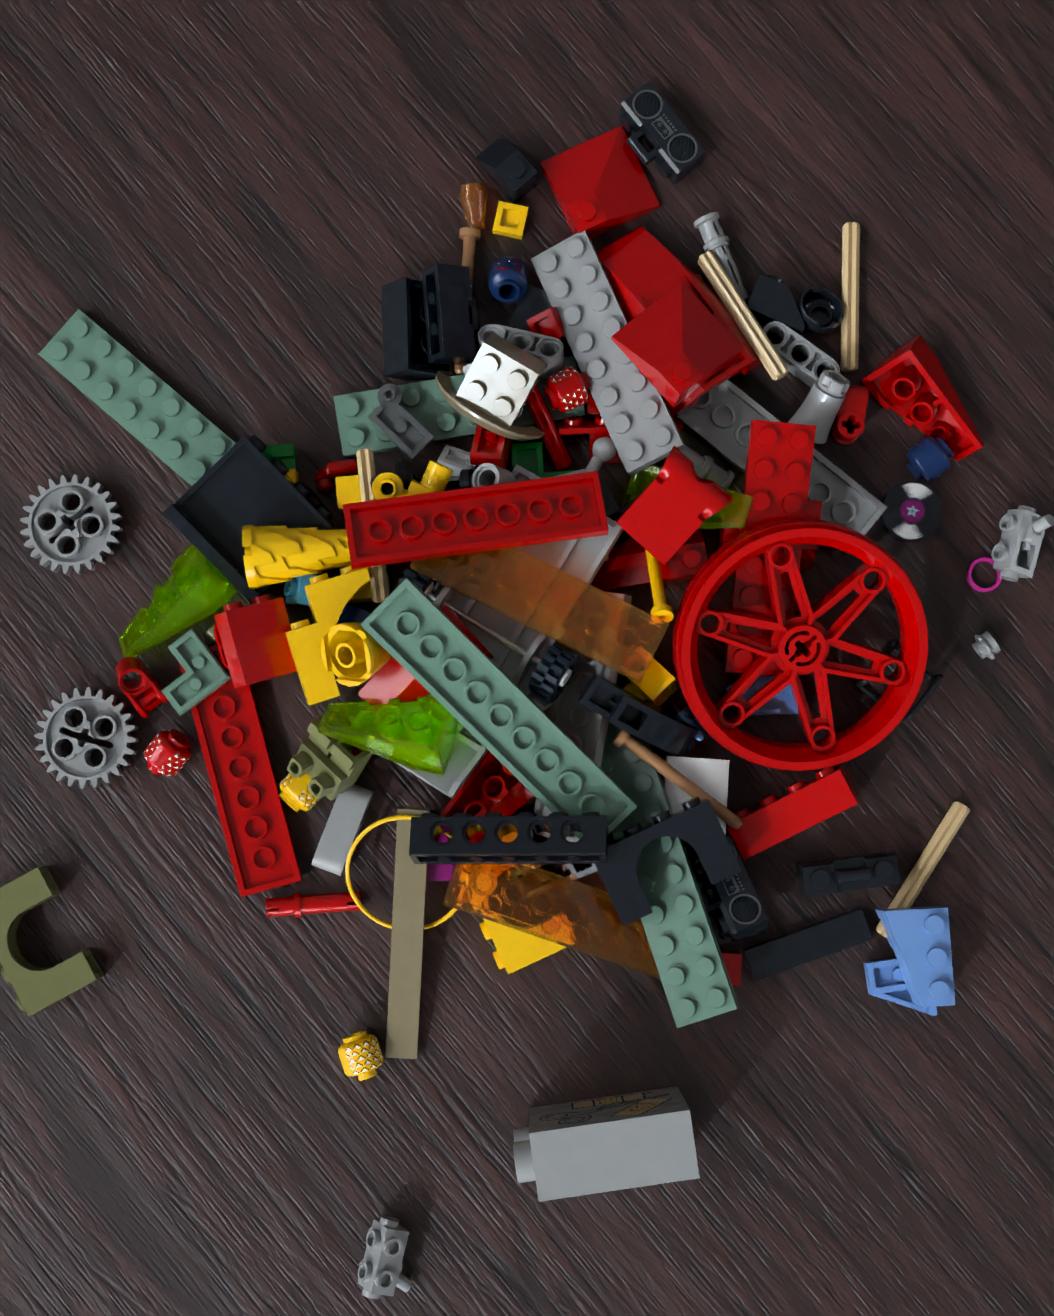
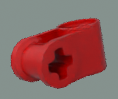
(852, 413)
(142, 691)

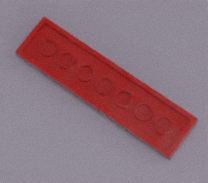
(779, 483)
(475, 519)
(245, 788)

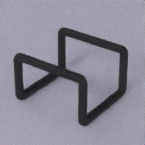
(937, 679)

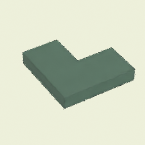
(202, 675)

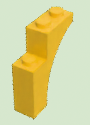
(326, 601)

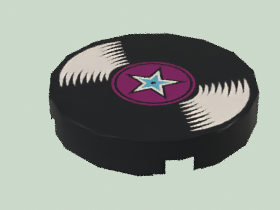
(911, 511)

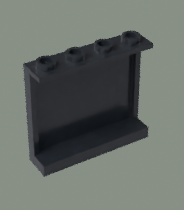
(242, 491)

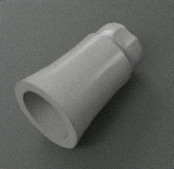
(822, 404)

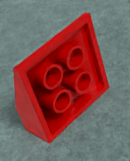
(600, 184)
(677, 344)

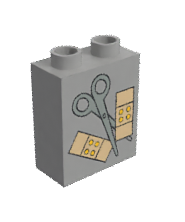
(607, 1144)

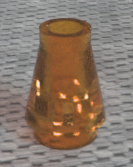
(474, 204)

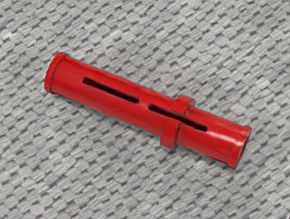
(310, 904)

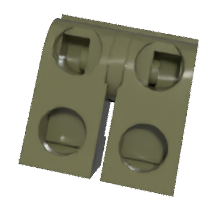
(327, 763)

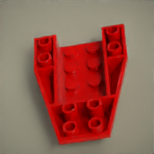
(643, 272)

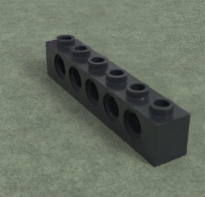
(523, 850)

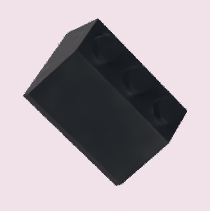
(405, 333)

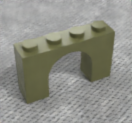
(37, 985)

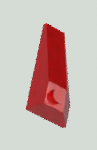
(629, 567)

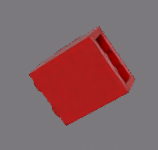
(254, 640)

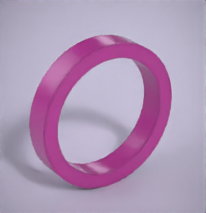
(969, 577)

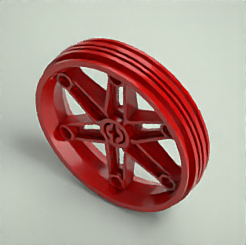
(833, 748)

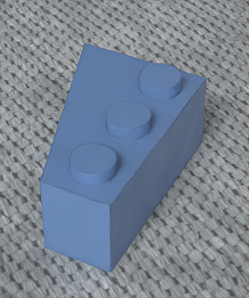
(923, 952)

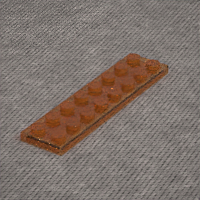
(553, 605)
(552, 910)

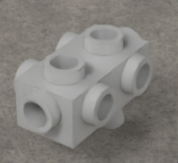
(1020, 542)
(382, 1263)

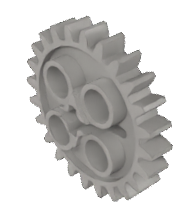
(55, 503)
(78, 764)

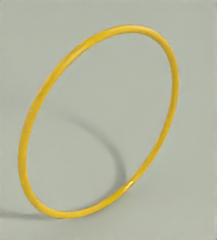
(348, 880)

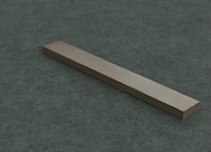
(406, 945)

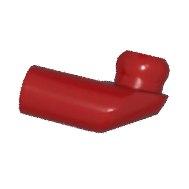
(332, 470)

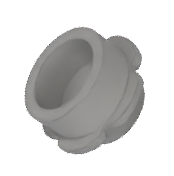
(985, 645)

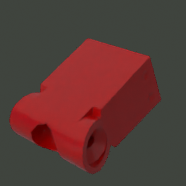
(672, 507)

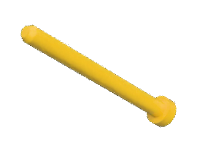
(660, 609)

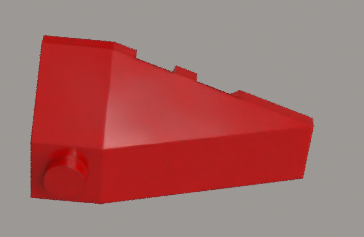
(922, 394)
(397, 683)

